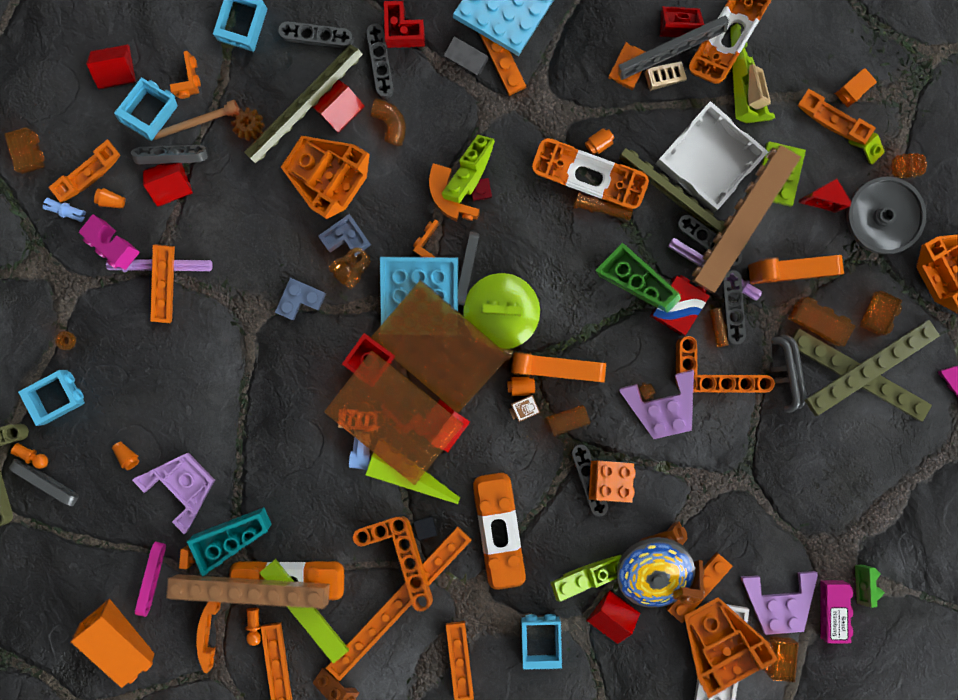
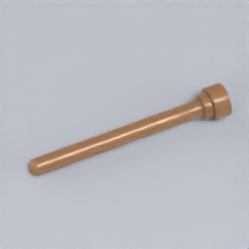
(229, 109)

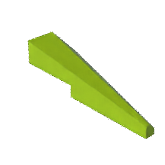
(741, 85)
(427, 483)

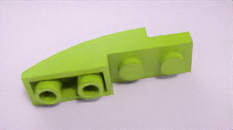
(471, 169)
(585, 577)

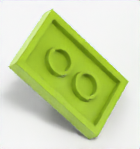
(787, 193)

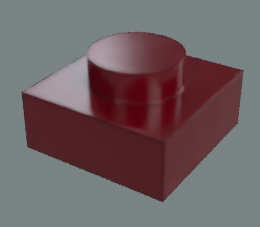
(482, 190)

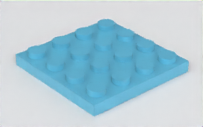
(503, 21)
(401, 275)

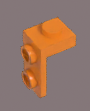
(856, 87)
(187, 88)
(420, 242)

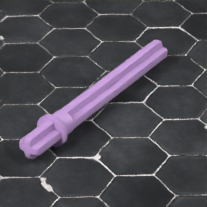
(696, 258)
(179, 265)

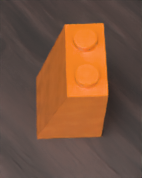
(113, 644)

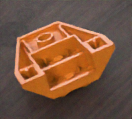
(326, 173)
(940, 270)
(724, 647)

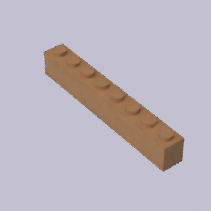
(746, 218)
(248, 591)

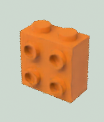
(611, 481)

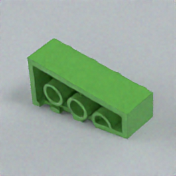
(636, 277)

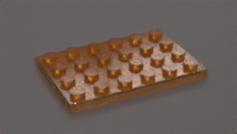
(440, 346)
(393, 417)

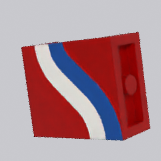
(685, 312)

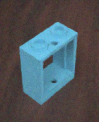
(249, 42)
(124, 111)
(35, 405)
(541, 661)

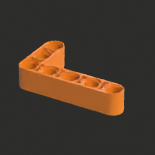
(773, 270)
(558, 367)
(715, 380)
(403, 555)

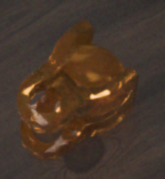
(347, 269)

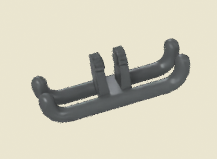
(794, 369)

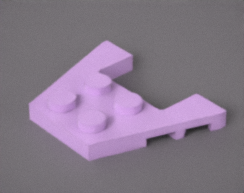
(664, 415)
(186, 481)
(782, 611)

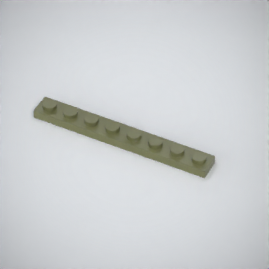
(303, 103)
(673, 192)
(871, 368)
(879, 386)

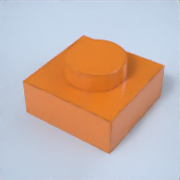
(186, 558)

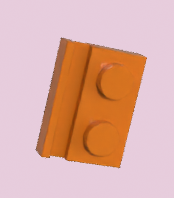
(627, 53)

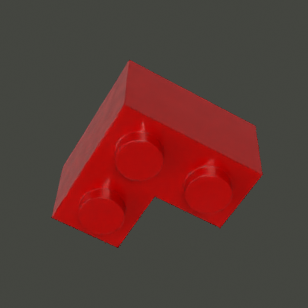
(401, 31)

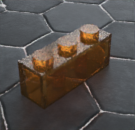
(822, 321)

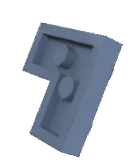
(344, 231)
(298, 293)

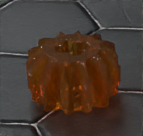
(244, 118)
(909, 165)

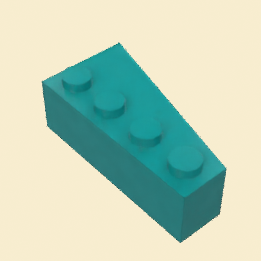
(226, 539)

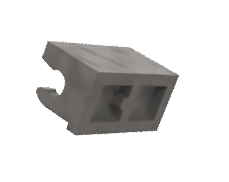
(466, 56)

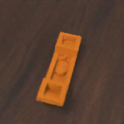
(834, 119)
(87, 173)
(205, 653)

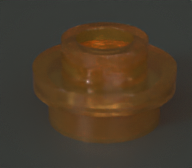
(60, 340)
(647, 390)

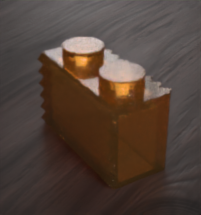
(24, 150)
(881, 313)
(568, 420)
(786, 651)

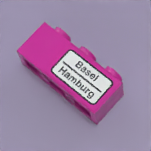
(836, 611)

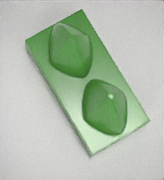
(866, 590)

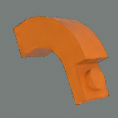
(438, 181)

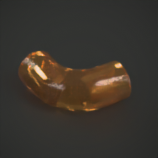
(394, 120)

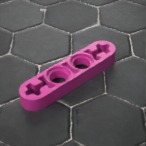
(150, 579)

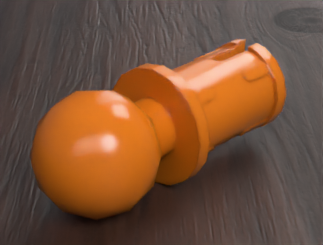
(39, 461)
(254, 636)

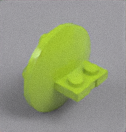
(503, 309)

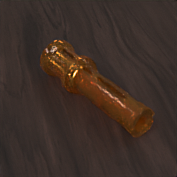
(593, 204)

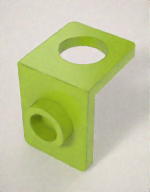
(873, 148)

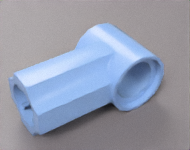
(360, 456)

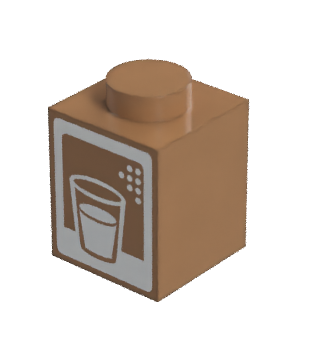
(524, 408)

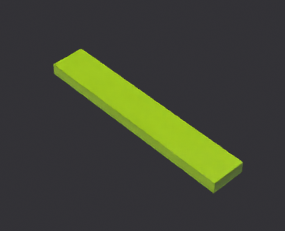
(310, 618)

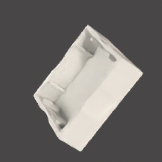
(711, 157)

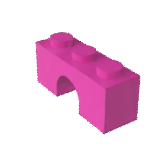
(99, 234)

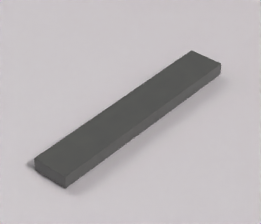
(673, 47)

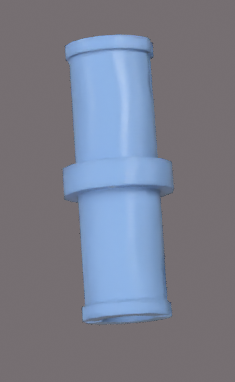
(64, 209)

